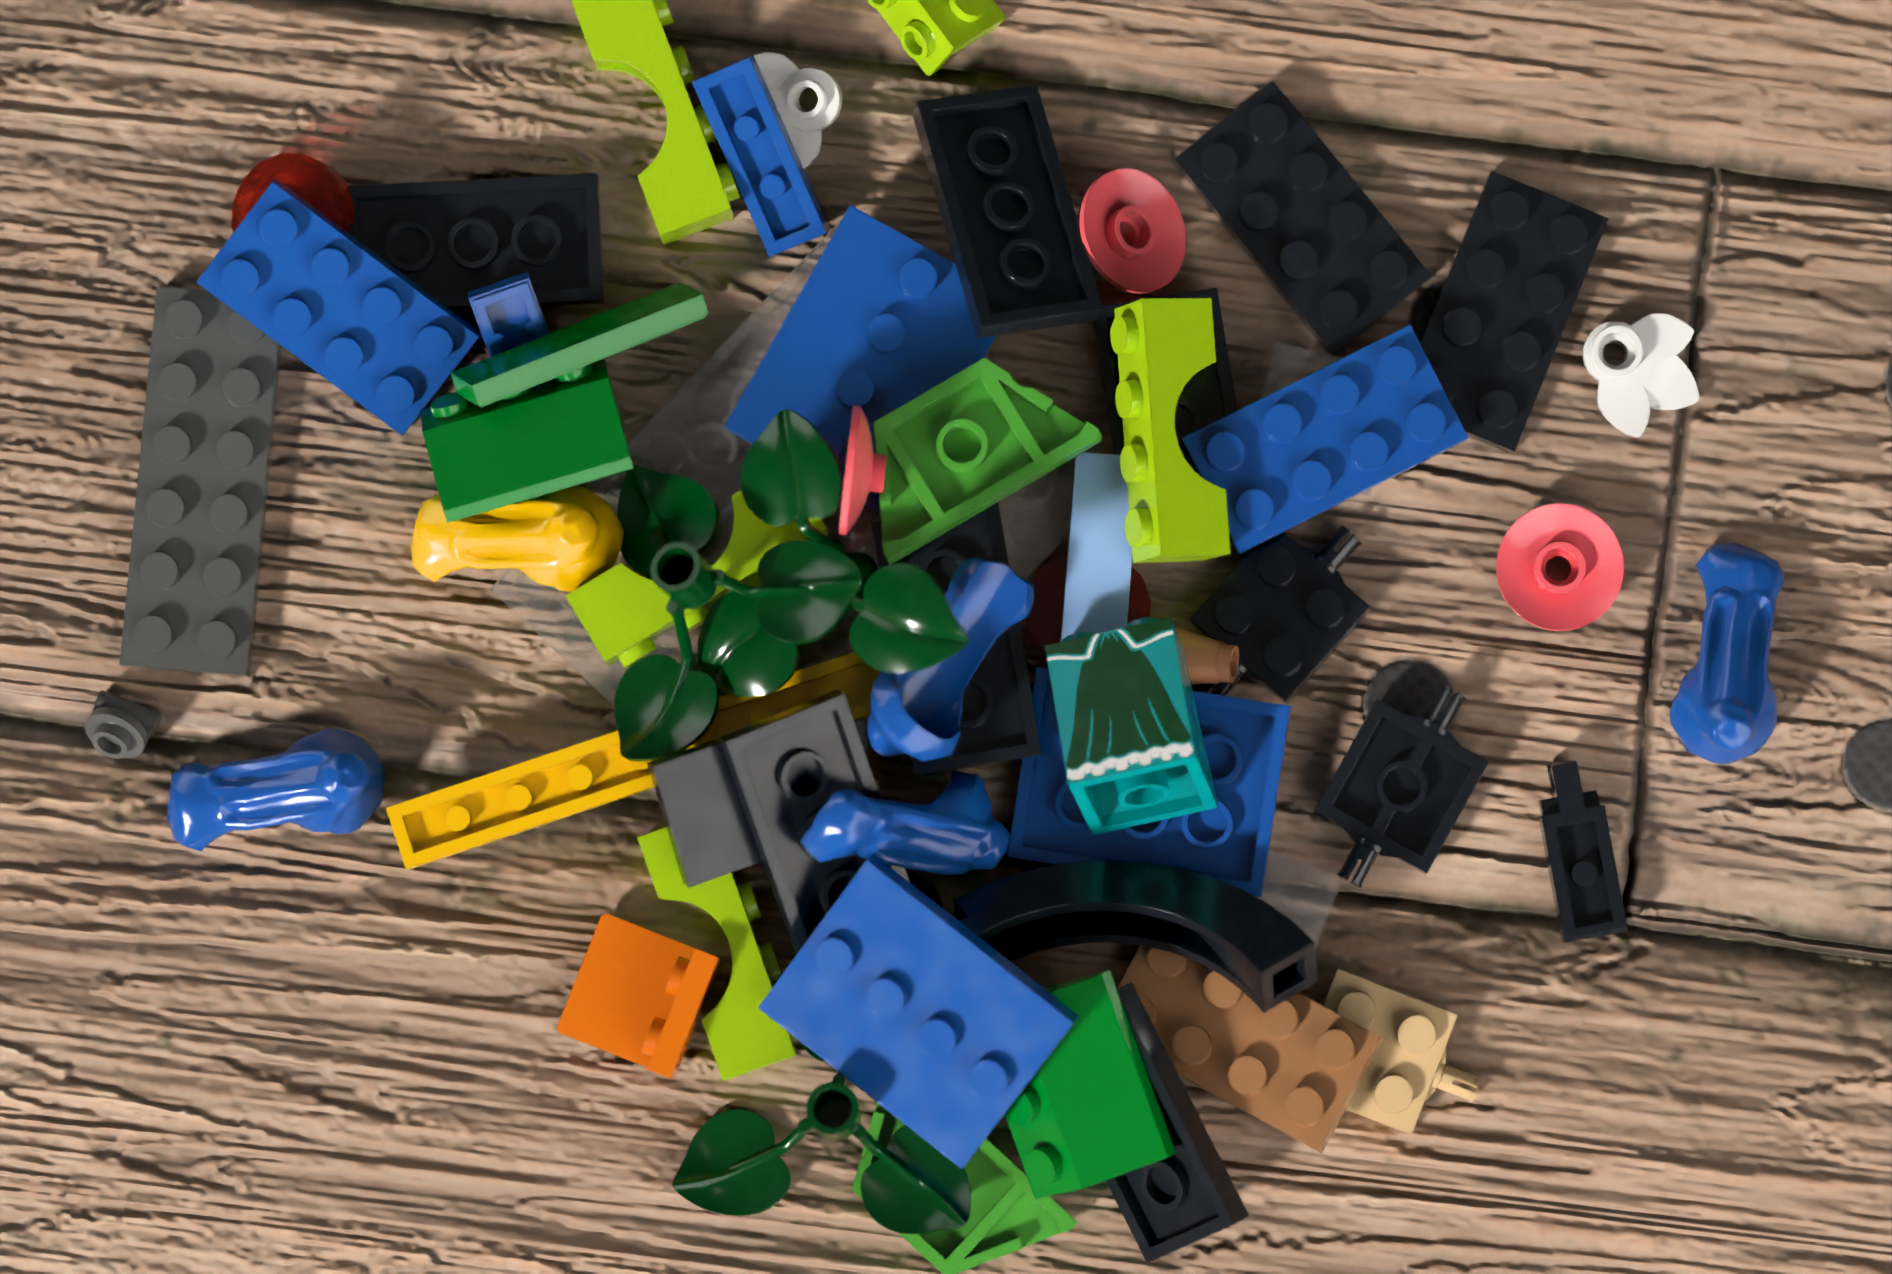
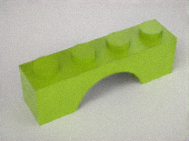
(682, 181)
(1171, 507)
(630, 611)
(736, 1028)

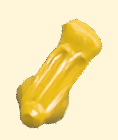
(551, 538)

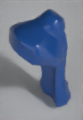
(1727, 698)
(923, 708)
(319, 782)
(938, 838)

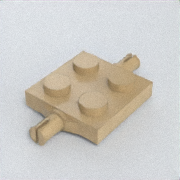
(1411, 1054)

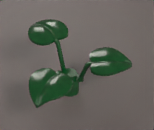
(665, 525)
(902, 609)
(738, 1168)

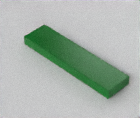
(579, 344)

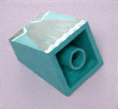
(1129, 725)

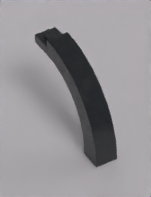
(1148, 908)

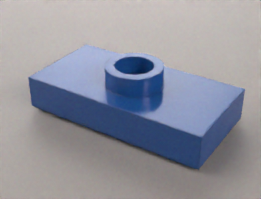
(508, 313)

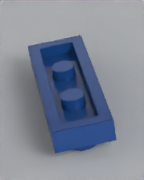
(761, 155)

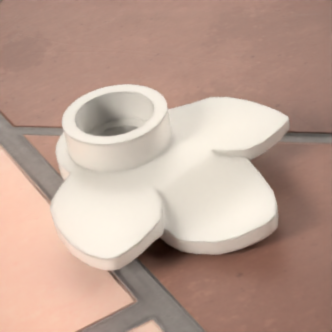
(786, 84)
(1648, 376)

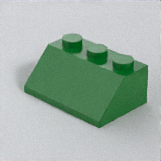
(526, 442)
(1091, 1100)

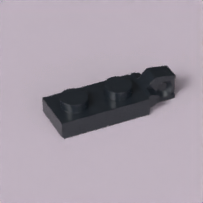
(1580, 858)

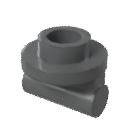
(120, 726)

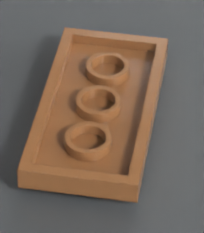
(1281, 1065)

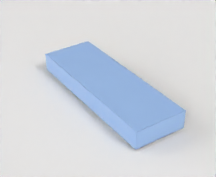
(1097, 548)

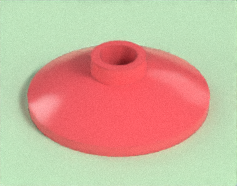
(1132, 230)
(862, 473)
(1586, 547)

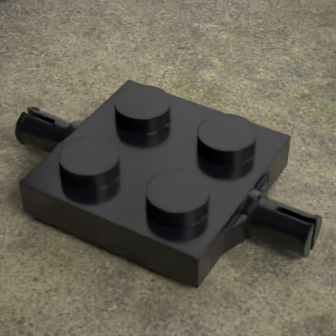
(1283, 612)
(1401, 786)

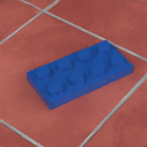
(338, 307)
(1326, 438)

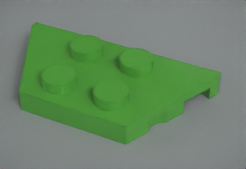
(966, 451)
(1001, 1214)

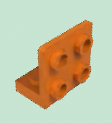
(638, 995)

